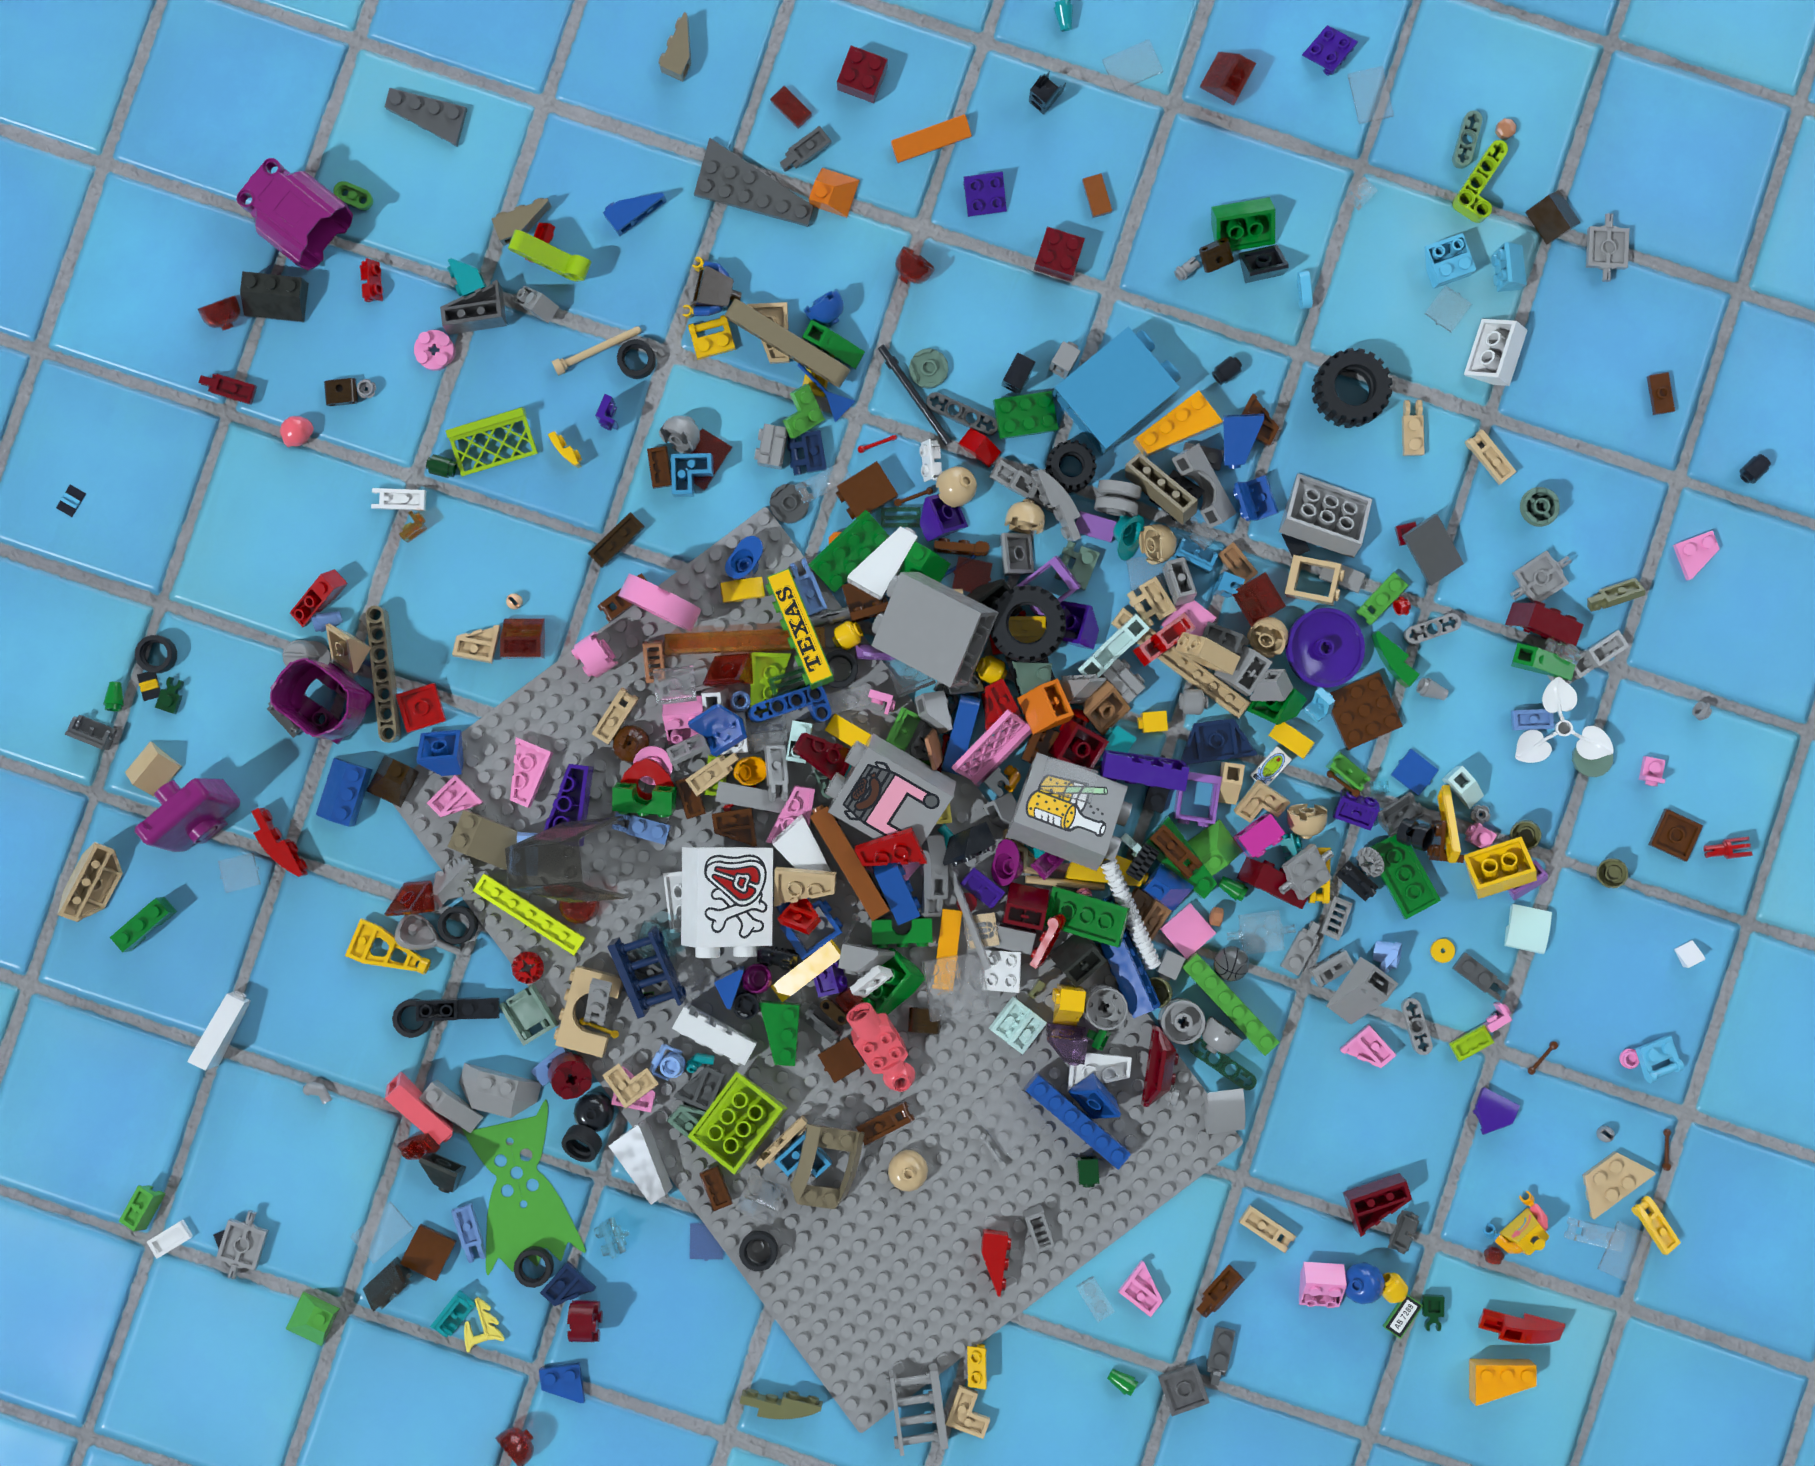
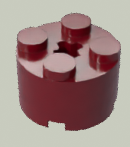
(574, 1085)
(584, 1321)

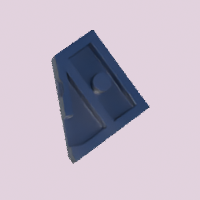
(566, 1285)

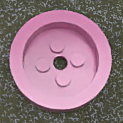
(659, 602)

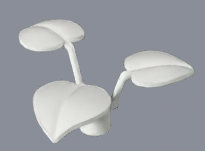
(1562, 697)

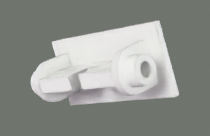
(929, 451)

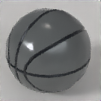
(1231, 963)

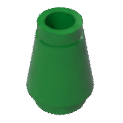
(114, 697)
(1233, 888)
(1122, 1381)

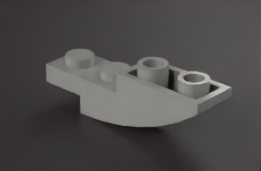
(1055, 496)
(935, 877)

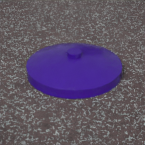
(1325, 647)

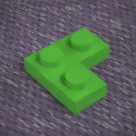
(807, 413)

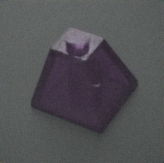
(1068, 1042)

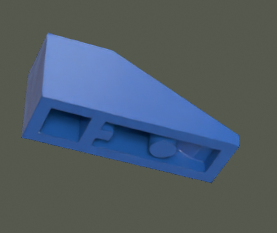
(629, 212)

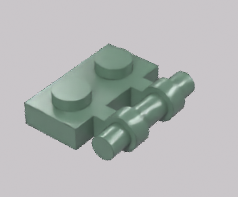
(1083, 564)

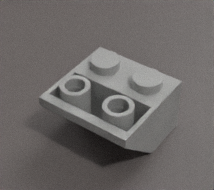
(1248, 671)

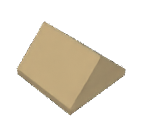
(346, 648)
(152, 769)

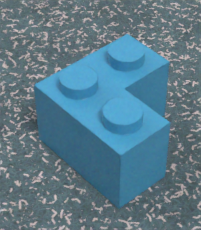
(685, 468)
(789, 1158)

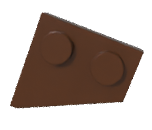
(1268, 428)
(736, 825)

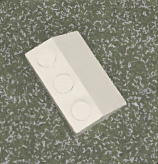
(1496, 351)
(673, 893)

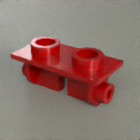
(371, 272)

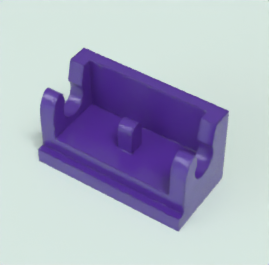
(982, 887)

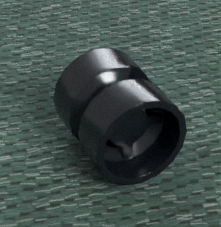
(1415, 834)
(746, 1005)

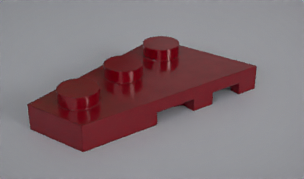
(822, 755)

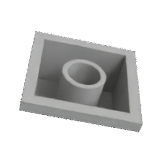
(862, 958)

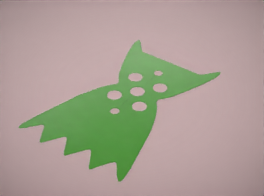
(545, 1218)

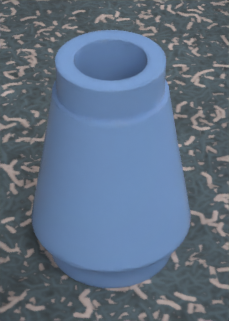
(321, 619)
(735, 698)

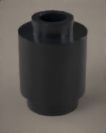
(1227, 370)
(1754, 469)

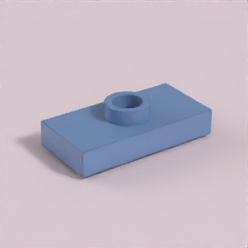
(541, 1069)

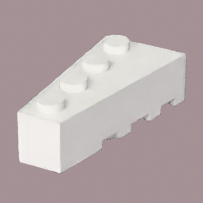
(714, 1034)

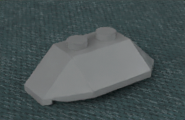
(498, 1091)

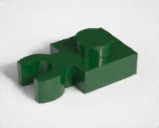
(169, 699)
(1432, 1308)

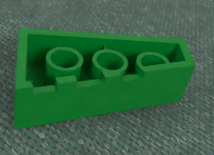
(1201, 878)

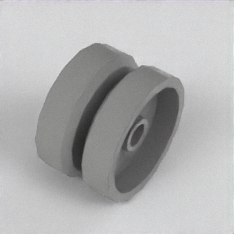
(1117, 498)
(1193, 1022)

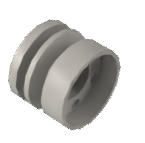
(1114, 1010)

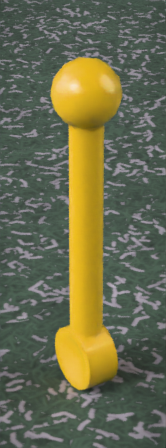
(614, 1034)

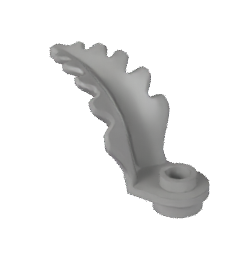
(449, 884)

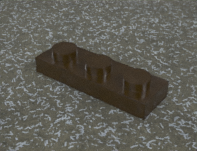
(616, 540)

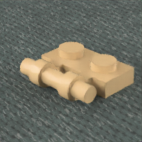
(1155, 597)

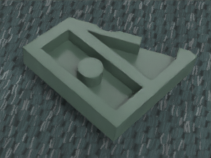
(685, 1119)

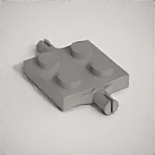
(1607, 247)
(1540, 577)
(1306, 872)
(242, 1244)

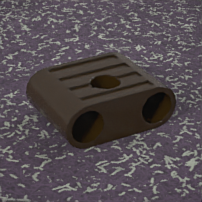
(1216, 255)
(340, 392)
(833, 1011)
(920, 1021)

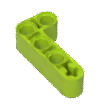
(1481, 177)
(569, 266)

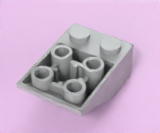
(1361, 991)

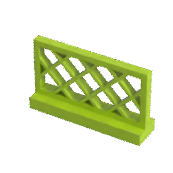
(488, 424)

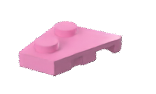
(1369, 1047)

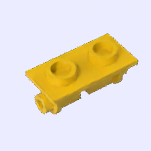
(977, 1366)

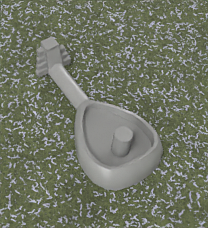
(417, 933)

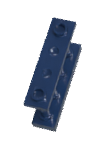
(633, 985)

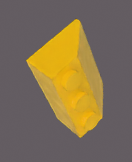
(1500, 867)

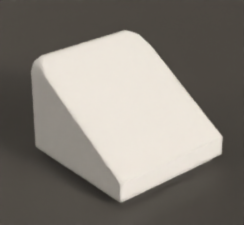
(1689, 954)

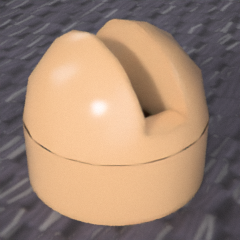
(517, 598)

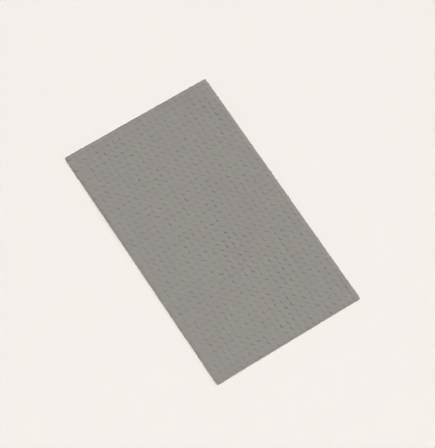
(889, 1270)

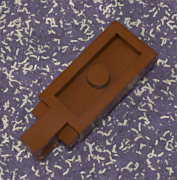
(1220, 1291)

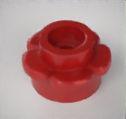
(1401, 606)

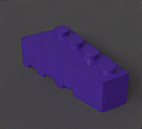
(1145, 770)
(572, 797)

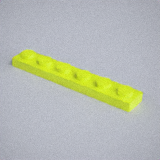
(529, 914)

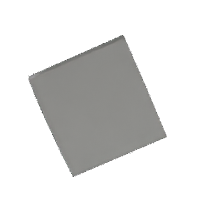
(1224, 1111)

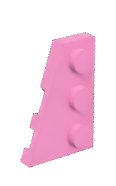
(529, 771)

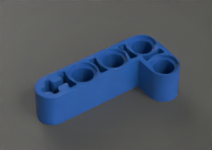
(788, 706)
(961, 732)

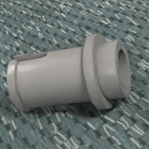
(1186, 269)

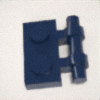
(813, 453)

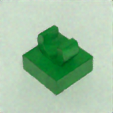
(1100, 1038)

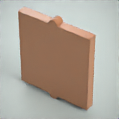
(934, 749)

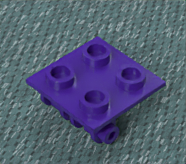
(1330, 49)
(985, 193)

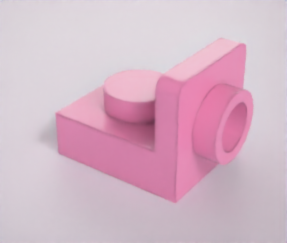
(880, 697)
(1652, 771)
(1479, 836)
(1496, 1021)

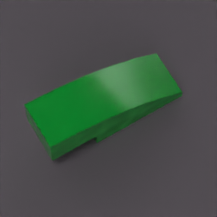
(1394, 659)

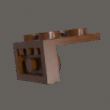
(861, 604)
(1039, 743)
(1436, 850)

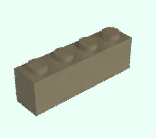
(1161, 488)

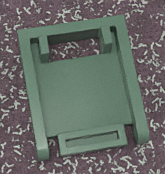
(527, 1010)

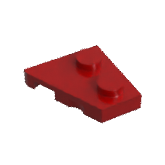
(997, 702)
(800, 916)

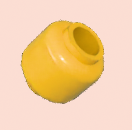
(847, 635)
(991, 669)
(1395, 1288)

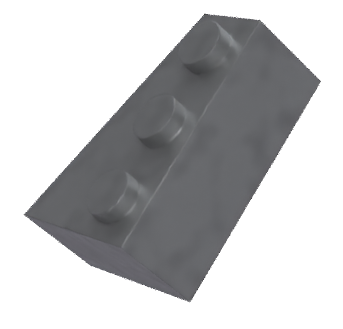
(475, 312)

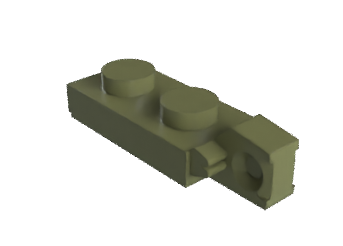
(1616, 595)

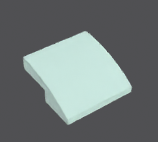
(1528, 929)
(1017, 1025)

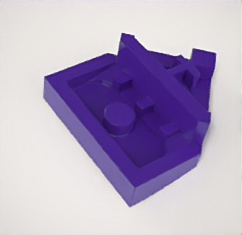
(1494, 1111)

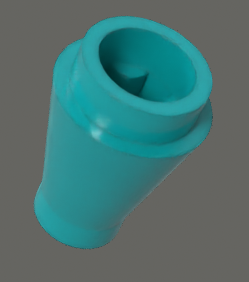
(1064, 11)

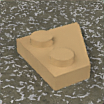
(478, 645)

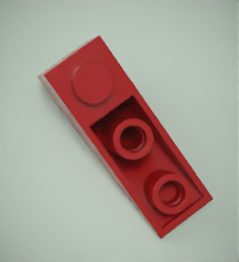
(318, 596)
(994, 1249)

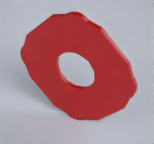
(647, 768)

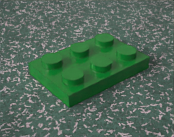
(1025, 415)

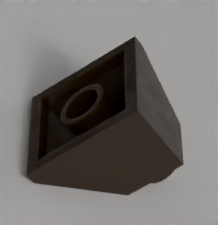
(392, 781)

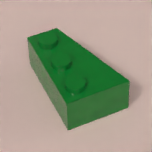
(782, 1029)

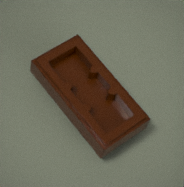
(1660, 393)
(659, 467)
(692, 804)
(716, 1188)

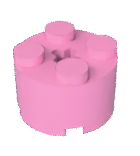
(595, 655)

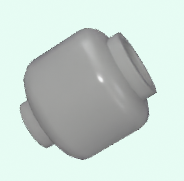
(1193, 701)

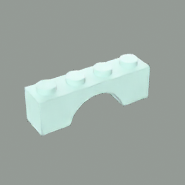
(1114, 646)

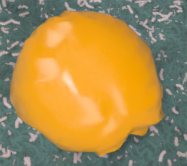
(750, 771)

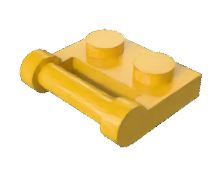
(714, 343)

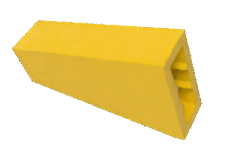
(1082, 873)

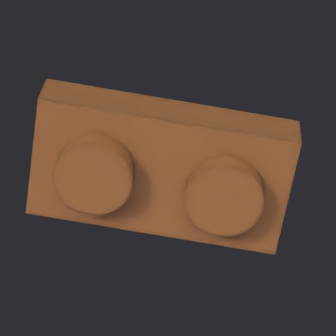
(1237, 562)

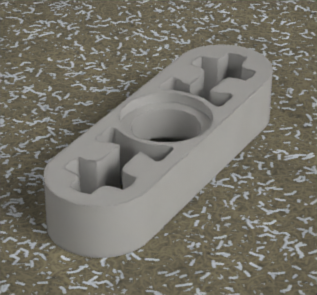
(1447, 629)
(1424, 1030)

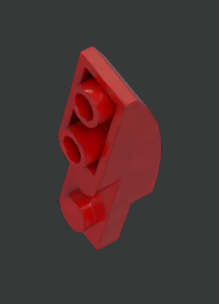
(281, 851)
(1524, 1330)

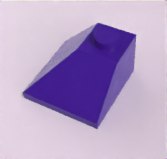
(940, 519)
(1080, 625)

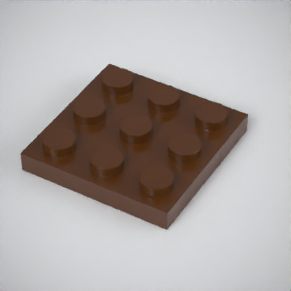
(1364, 711)

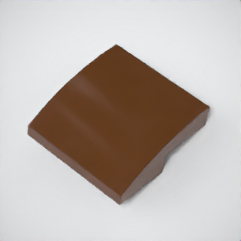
(428, 1252)

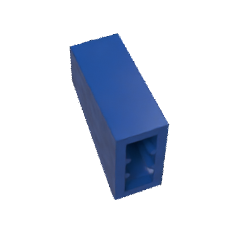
(1239, 437)

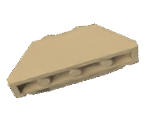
(90, 883)

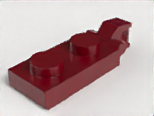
(229, 388)

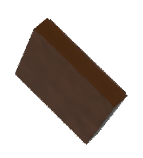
(1675, 835)

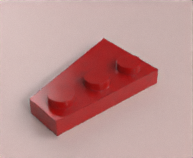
(893, 848)

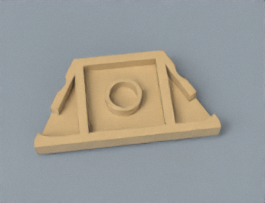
(1612, 1181)

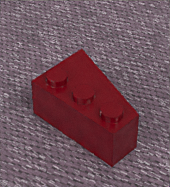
(1545, 622)
(1268, 879)
(1375, 1201)

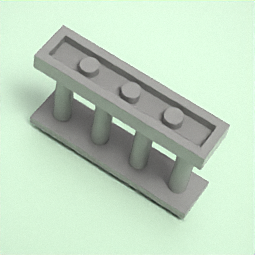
(935, 1416)

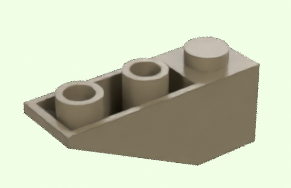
(677, 57)
(521, 218)

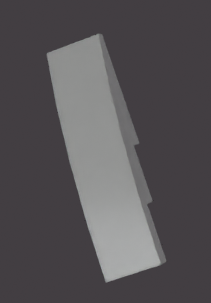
(1017, 482)
(1598, 655)
(748, 797)

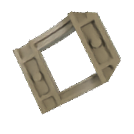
(827, 1138)

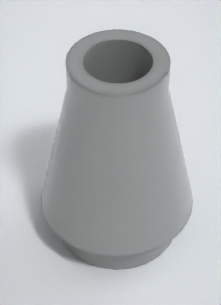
(1431, 689)

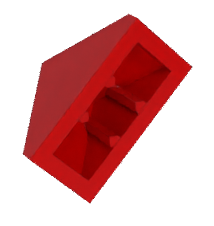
(980, 447)

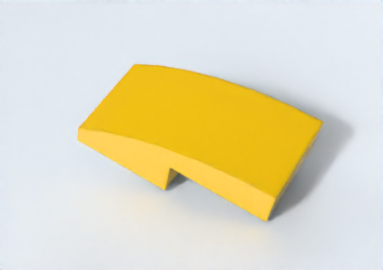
(571, 455)
(742, 589)
(1292, 739)

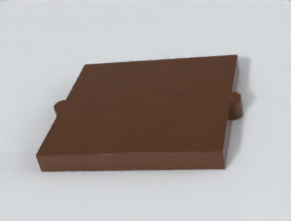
(840, 1059)

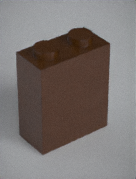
(866, 491)

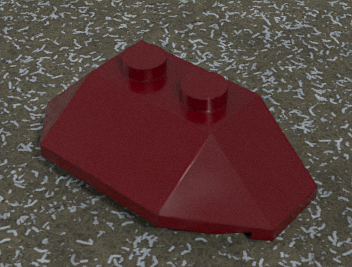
(1159, 1068)

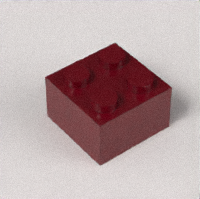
(862, 74)
(1059, 254)
(1078, 745)

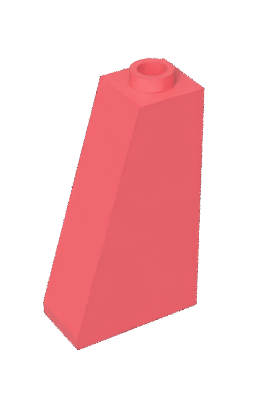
(405, 1098)

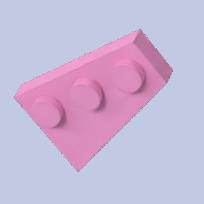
(798, 803)

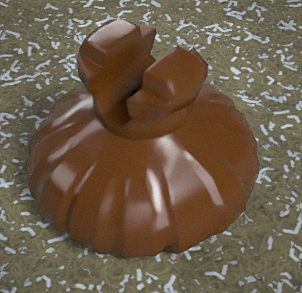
(627, 734)

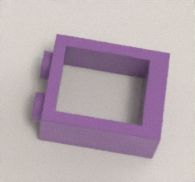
(1063, 572)
(1201, 821)

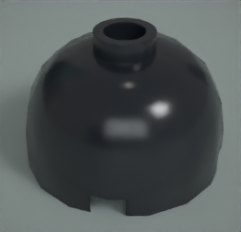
(594, 1111)

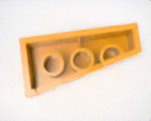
(1185, 421)

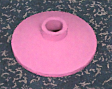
(655, 754)

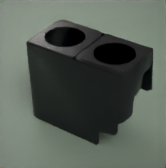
(1044, 93)
(1018, 373)

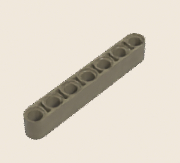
(787, 343)
(377, 666)

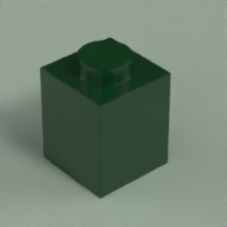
(1087, 1171)

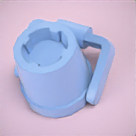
(1387, 954)
(671, 1064)

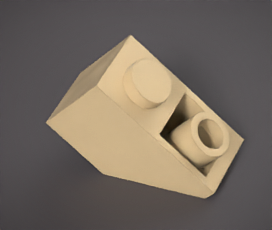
(1231, 782)

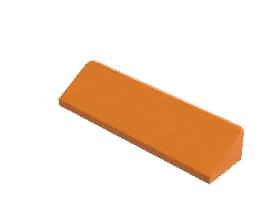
(931, 138)

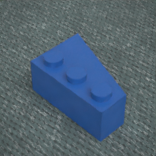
(897, 892)

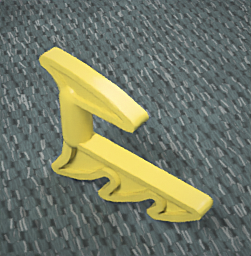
(490, 1331)

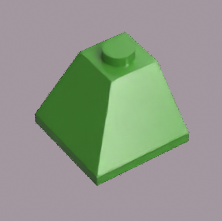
(1215, 847)
(312, 1318)

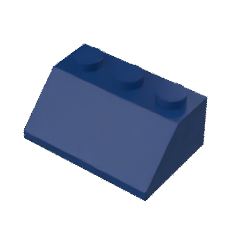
(344, 792)

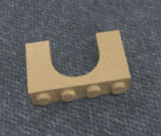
(571, 1032)

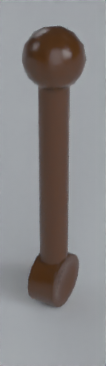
(898, 502)
(1355, 792)
(1552, 1045)
(1666, 1166)

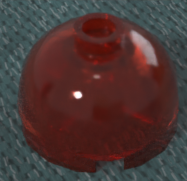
(913, 267)
(221, 313)
(579, 912)
(517, 1444)

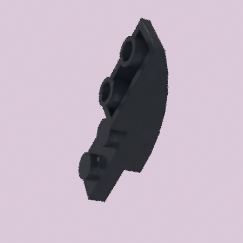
(457, 1009)

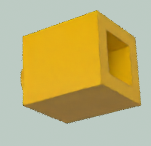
(1153, 721)

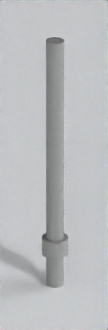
(953, 877)

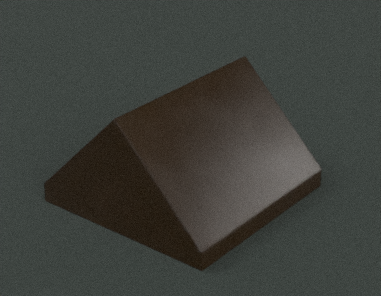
(1552, 217)

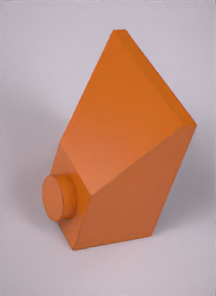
(833, 192)

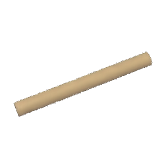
(1065, 883)

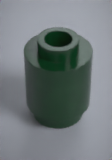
(441, 466)

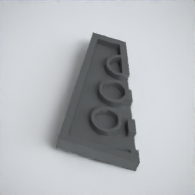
(434, 115)

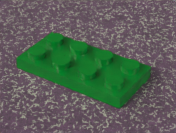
(848, 550)
(1405, 877)
(1088, 916)

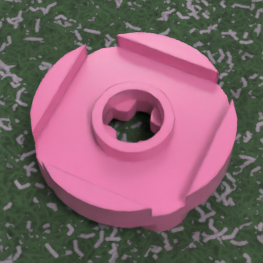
(426, 341)

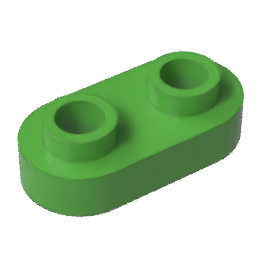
(354, 195)

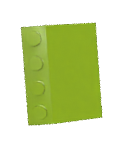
(737, 1123)

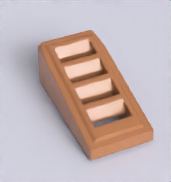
(651, 644)

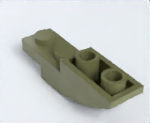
(789, 1407)

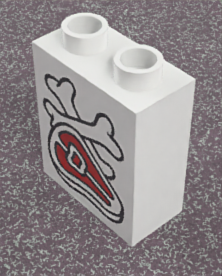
(726, 899)

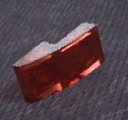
(417, 1146)

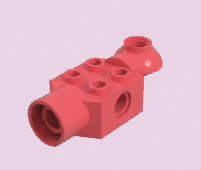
(881, 1046)

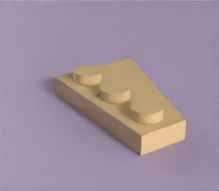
(779, 314)
(799, 884)
(782, 1142)

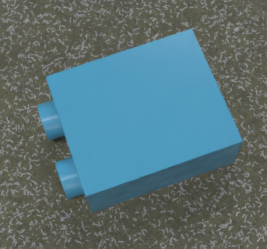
(1117, 389)

